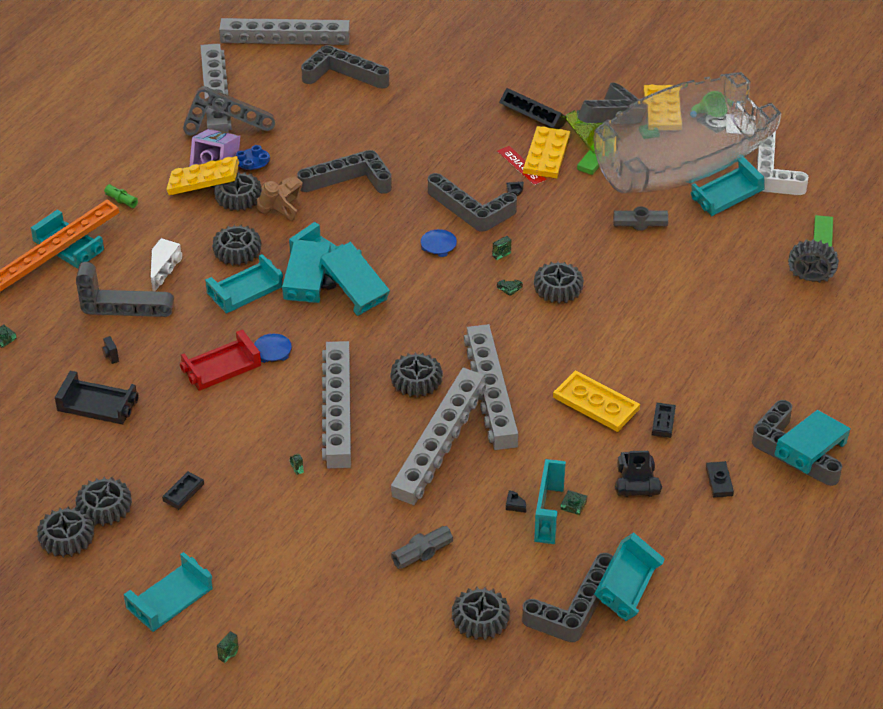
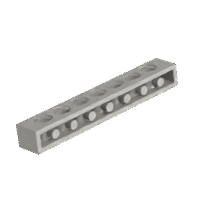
(284, 31)
(215, 78)
(495, 399)
(337, 405)
(438, 436)

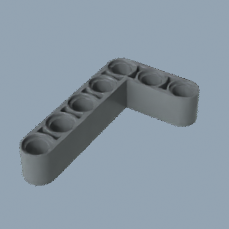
(344, 63)
(226, 109)
(599, 111)
(347, 168)
(467, 208)
(118, 301)
(770, 429)
(572, 622)

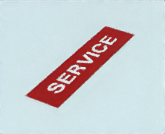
(518, 162)

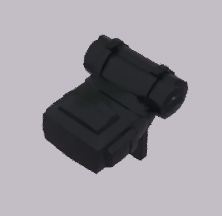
(637, 475)

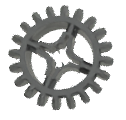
(239, 193)
(236, 245)
(813, 260)
(558, 282)
(405, 379)
(104, 500)
(53, 536)
(491, 608)

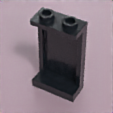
(95, 400)

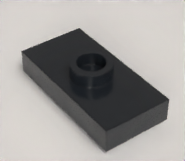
(663, 420)
(719, 479)
(183, 490)

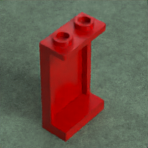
(222, 362)

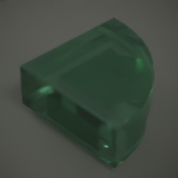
(509, 287)
(297, 463)

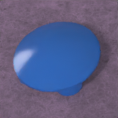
(253, 158)
(438, 242)
(273, 347)

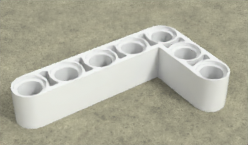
(779, 180)

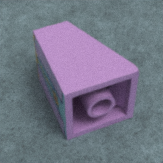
(213, 146)

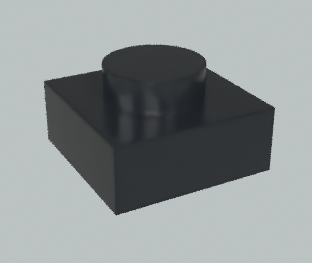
(110, 350)

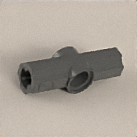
(640, 218)
(422, 547)

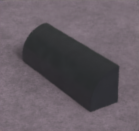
(533, 109)

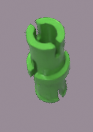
(121, 196)

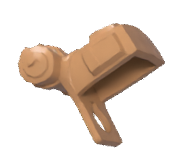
(279, 196)

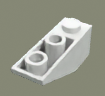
(164, 258)

